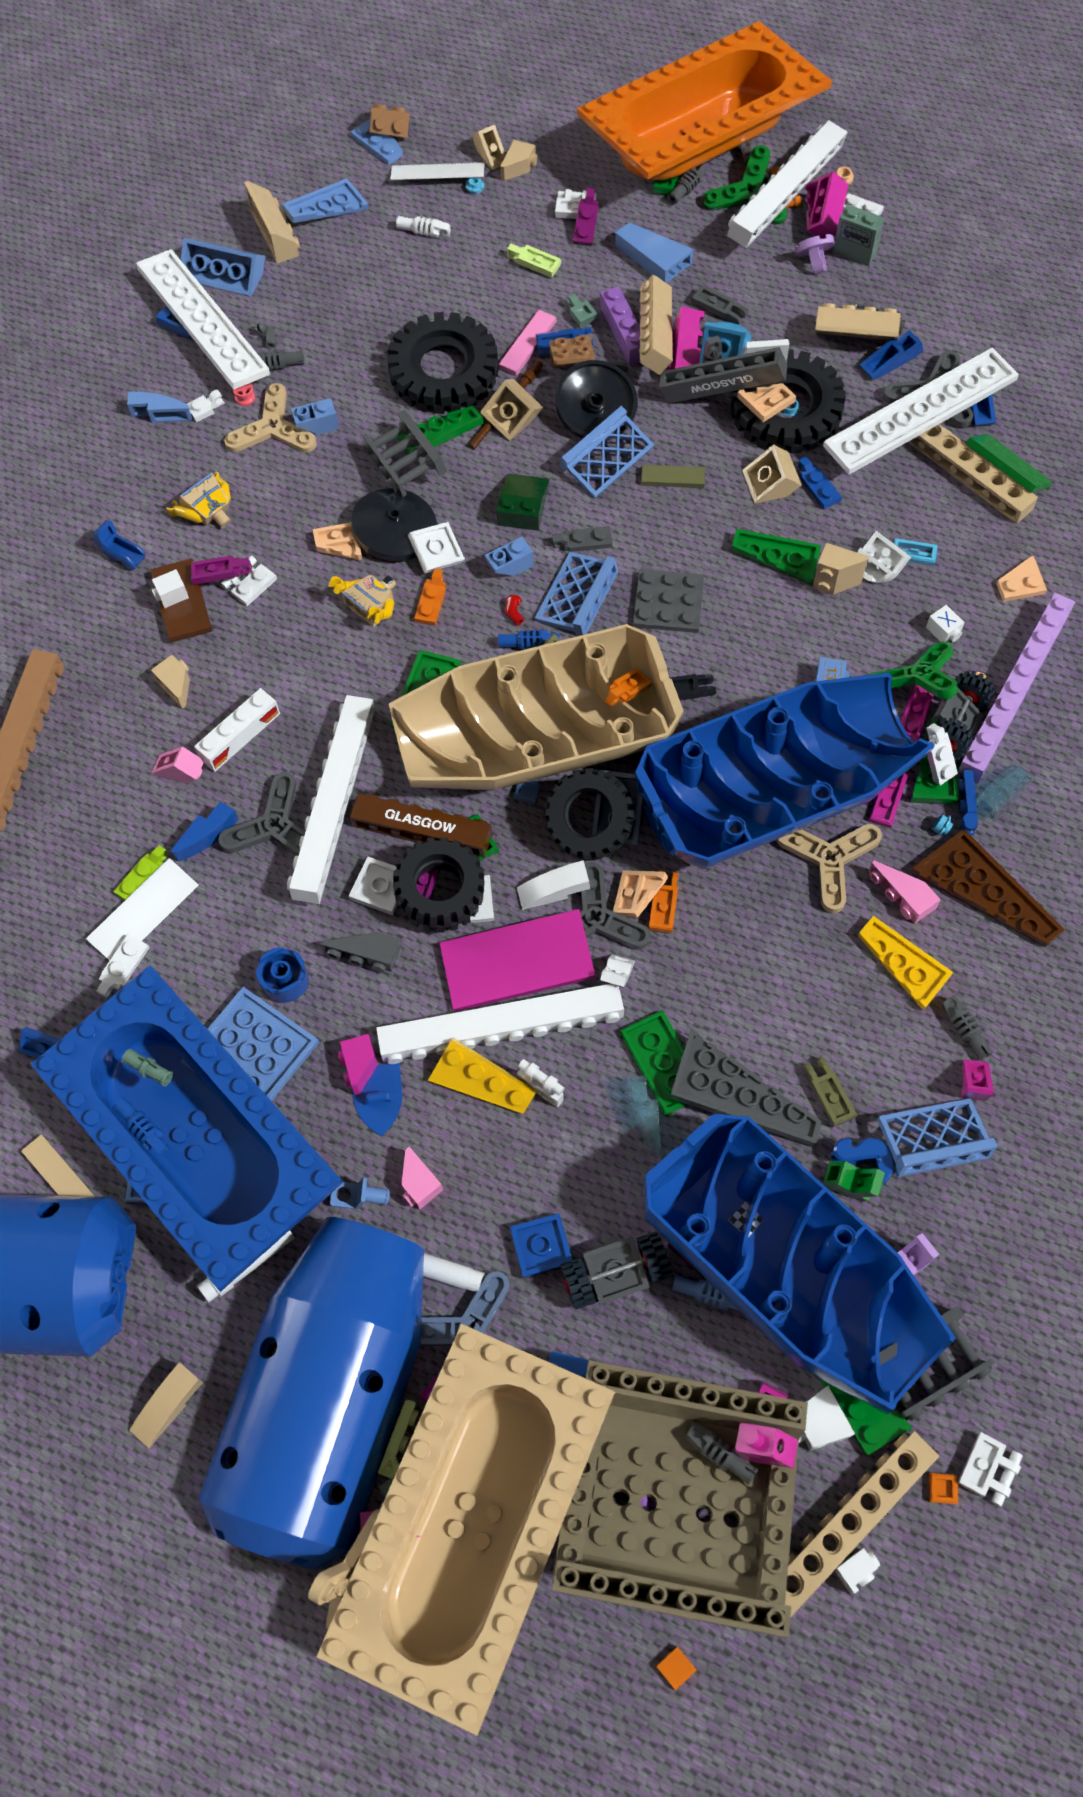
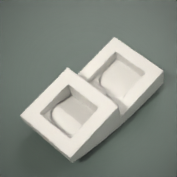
(617, 970)

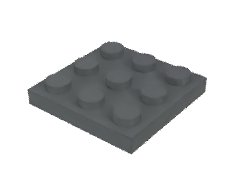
(668, 601)

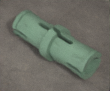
(147, 1067)

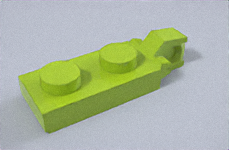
(141, 872)

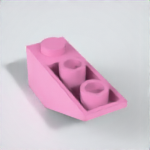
(910, 894)

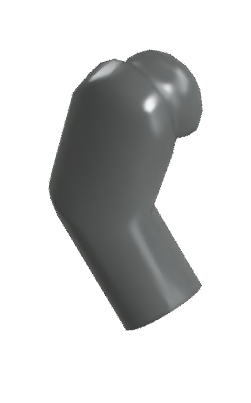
(267, 333)

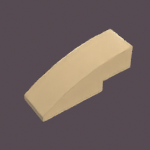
(165, 1404)

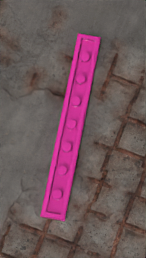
(913, 723)

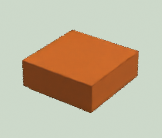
(943, 1488)
(676, 1668)

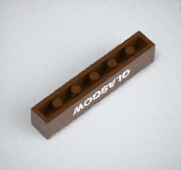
(418, 824)

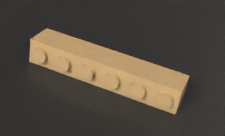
(655, 324)

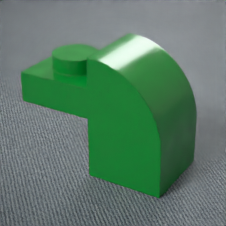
(852, 1181)

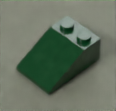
(522, 502)

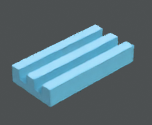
(916, 555)

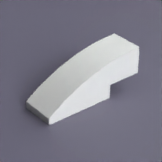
(554, 885)

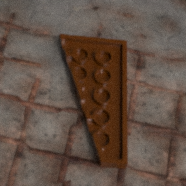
(979, 880)

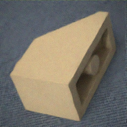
(489, 146)
(518, 160)
(173, 678)

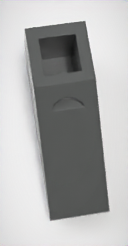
(371, 949)

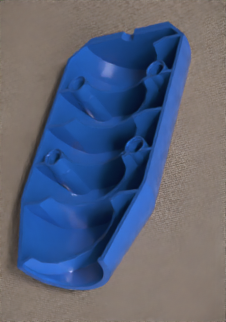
(774, 767)
(62, 1273)
(807, 1273)
(309, 1410)

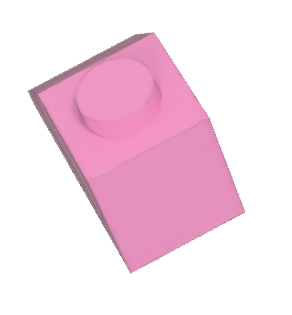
(178, 765)
(418, 1181)

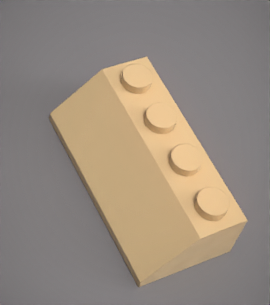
(272, 223)
(858, 323)

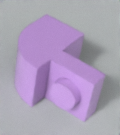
(918, 1254)

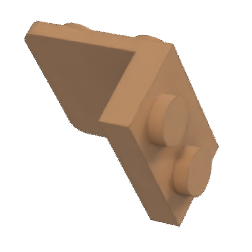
(389, 122)
(569, 351)

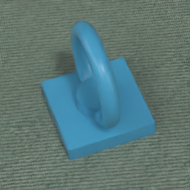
(732, 338)

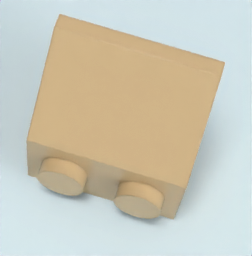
(511, 409)
(771, 475)
(839, 569)

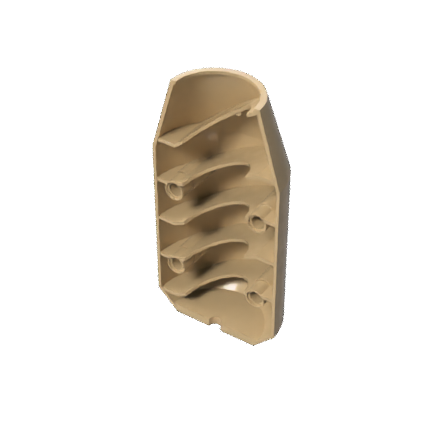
(535, 713)

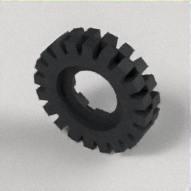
(472, 382)
(807, 429)

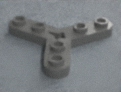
(947, 361)
(259, 829)
(610, 923)

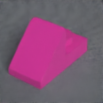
(977, 1080)

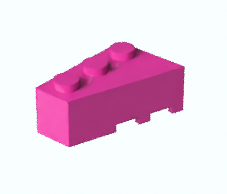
(825, 204)
(685, 338)

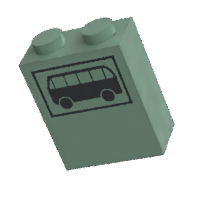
(858, 234)

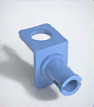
(359, 1195)

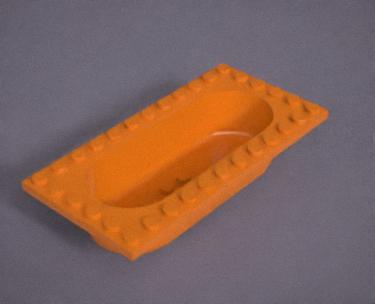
(703, 103)

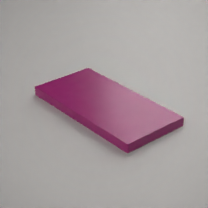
(517, 960)

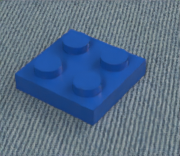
(540, 1245)

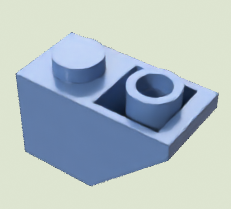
(316, 417)
(511, 558)

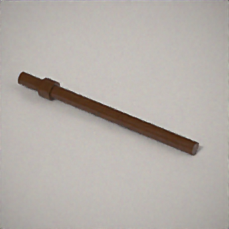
(527, 378)

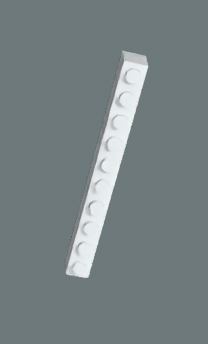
(786, 184)
(332, 800)
(501, 1022)

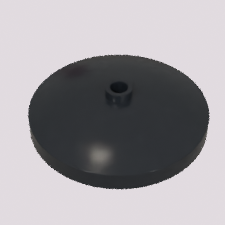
(591, 394)
(385, 520)

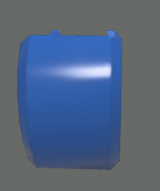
(117, 547)
(865, 1152)

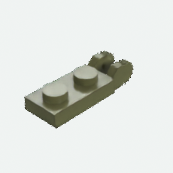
(830, 1093)

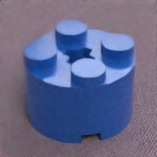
(285, 987)

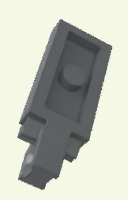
(583, 539)

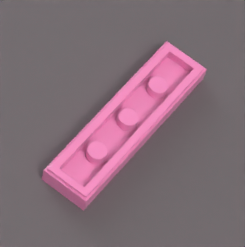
(526, 343)

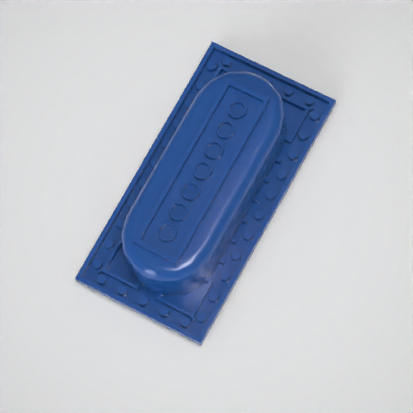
(234, 1160)

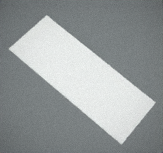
(437, 171)
(144, 908)

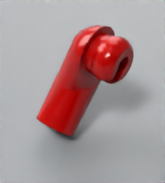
(511, 606)

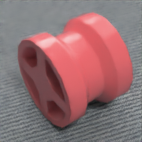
(248, 395)

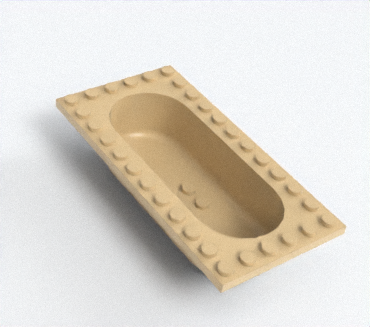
(488, 1499)

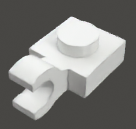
(203, 407)

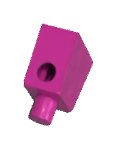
(760, 1445)

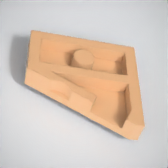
(767, 400)
(337, 541)
(1022, 582)
(636, 891)

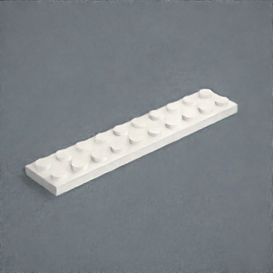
(203, 319)
(920, 411)

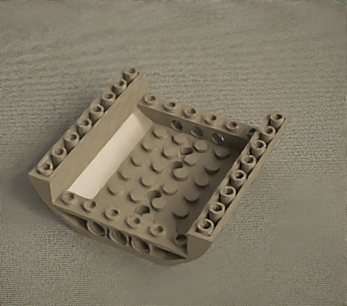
(667, 1555)

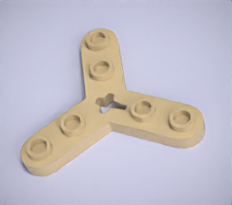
(260, 430)
(832, 873)
(333, 1581)

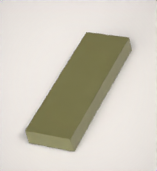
(673, 476)

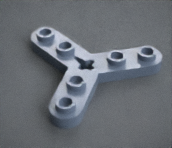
(483, 1307)

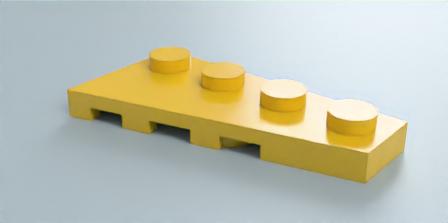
(907, 963)
(476, 1076)

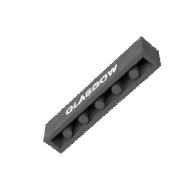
(723, 375)

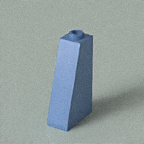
(653, 252)

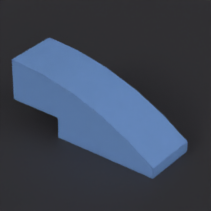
(158, 407)

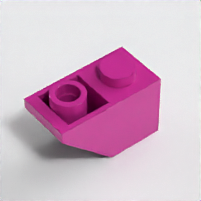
(359, 1060)

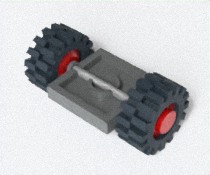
(962, 713)
(616, 1270)

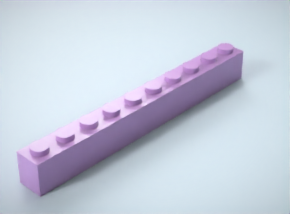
(1016, 686)

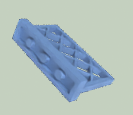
(591, 443)
(594, 595)
(947, 1154)

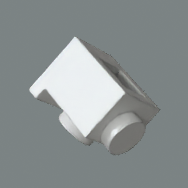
(857, 1570)

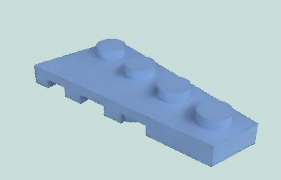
(326, 202)

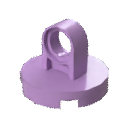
(815, 249)

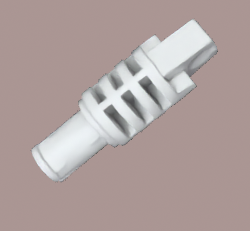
(424, 226)

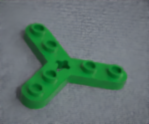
(754, 176)
(926, 672)

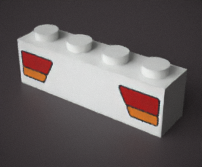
(237, 729)

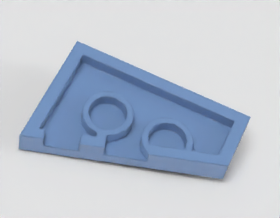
(381, 145)

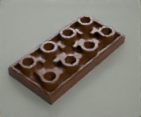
(190, 615)

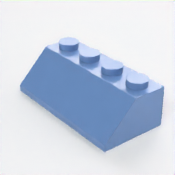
(222, 266)

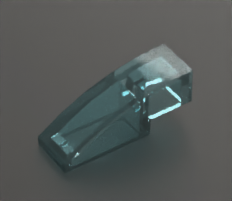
(1003, 790)
(644, 1112)

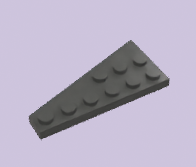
(728, 1088)

